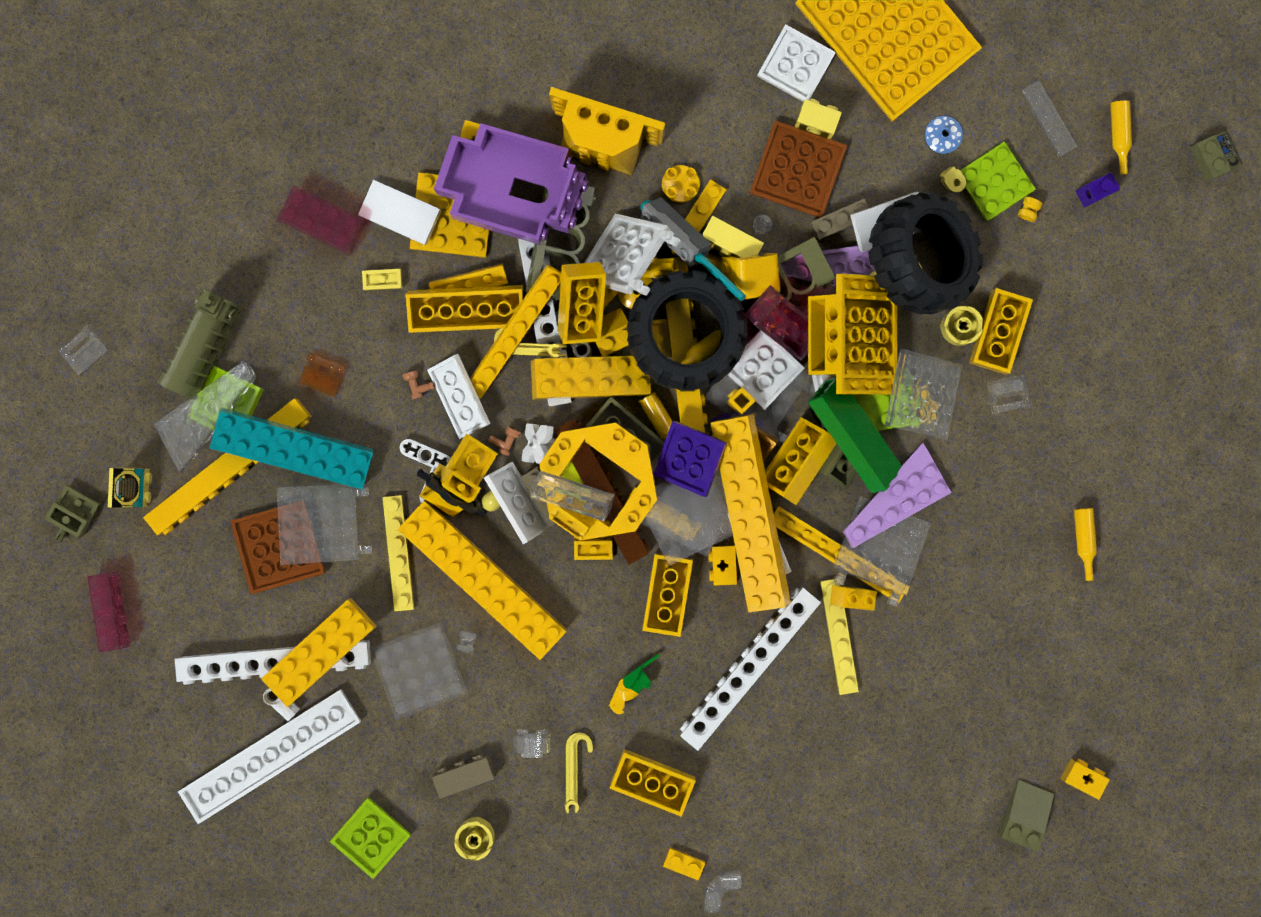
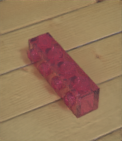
(108, 611)

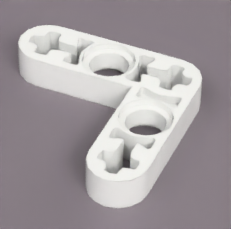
(410, 454)

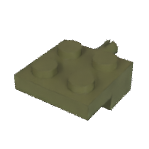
(72, 513)

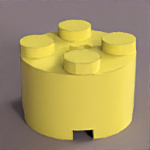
(972, 328)
(474, 849)

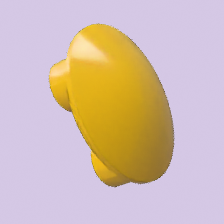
(680, 183)

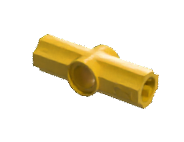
(660, 267)

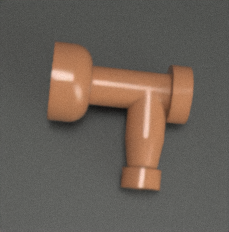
(415, 389)
(505, 446)

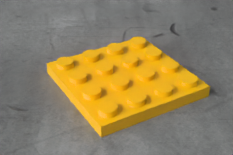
(448, 234)

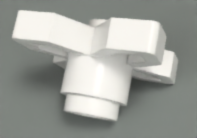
(539, 442)

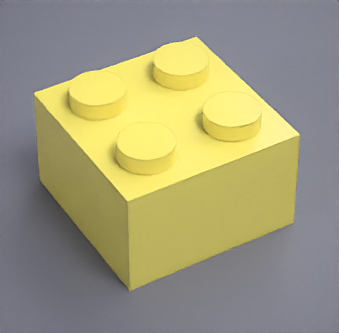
(818, 118)

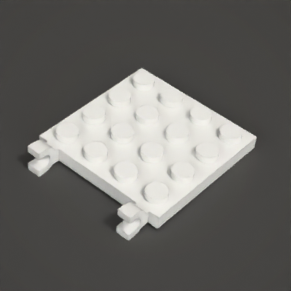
(628, 250)

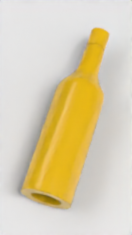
(1121, 132)
(704, 349)
(657, 414)
(1086, 538)

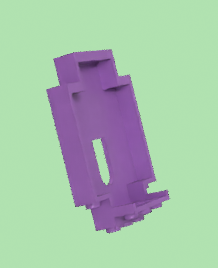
(483, 173)

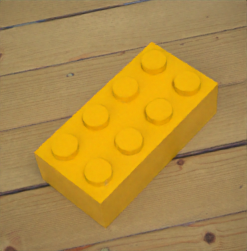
(581, 302)
(1001, 332)
(799, 460)
(667, 596)
(652, 782)

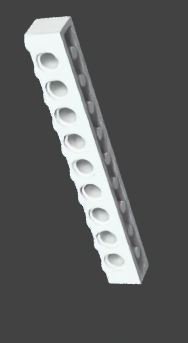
(542, 320)
(185, 664)
(698, 737)

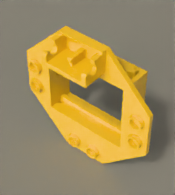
(623, 450)

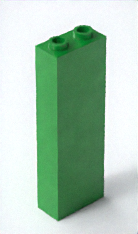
(855, 436)

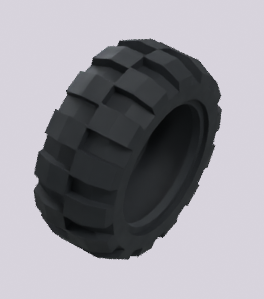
(955, 247)
(715, 296)

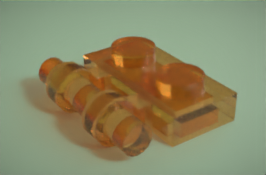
(319, 380)

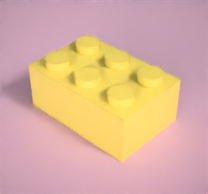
(730, 240)

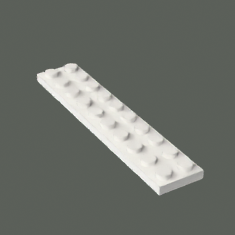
(269, 756)

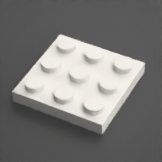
(796, 63)
(765, 369)

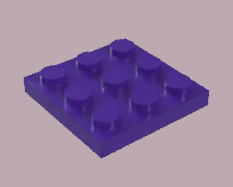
(690, 458)

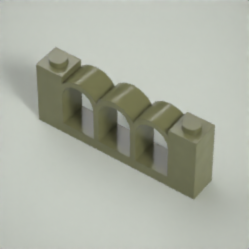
(539, 250)
(816, 262)

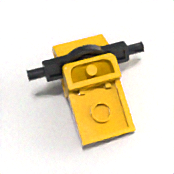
(457, 483)

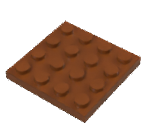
(798, 169)
(260, 553)

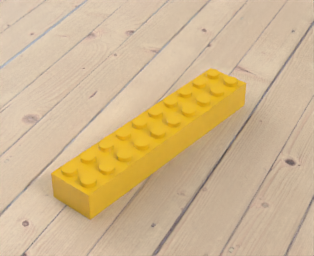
(751, 514)
(482, 579)

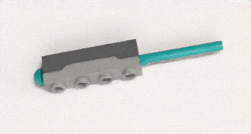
(693, 246)

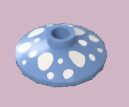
(937, 141)

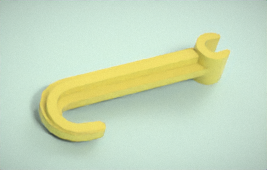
(536, 349)
(571, 768)

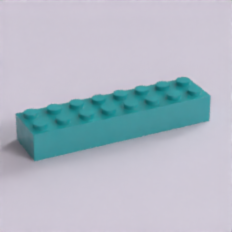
(291, 448)

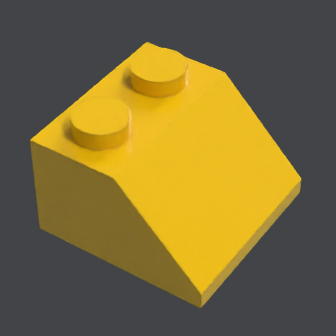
(613, 333)

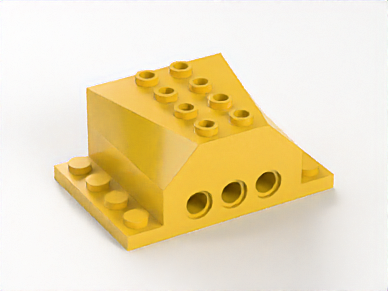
(603, 132)
(854, 336)

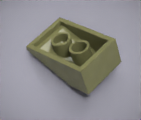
(1026, 815)

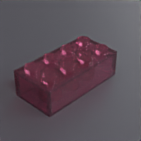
(321, 220)
(781, 321)

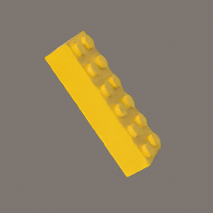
(462, 308)
(588, 378)
(319, 652)

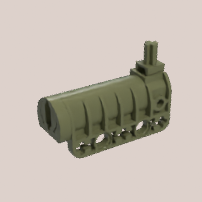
(200, 344)

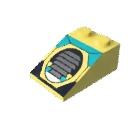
(129, 487)

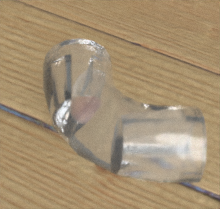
(718, 887)

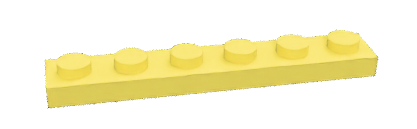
(398, 554)
(839, 642)

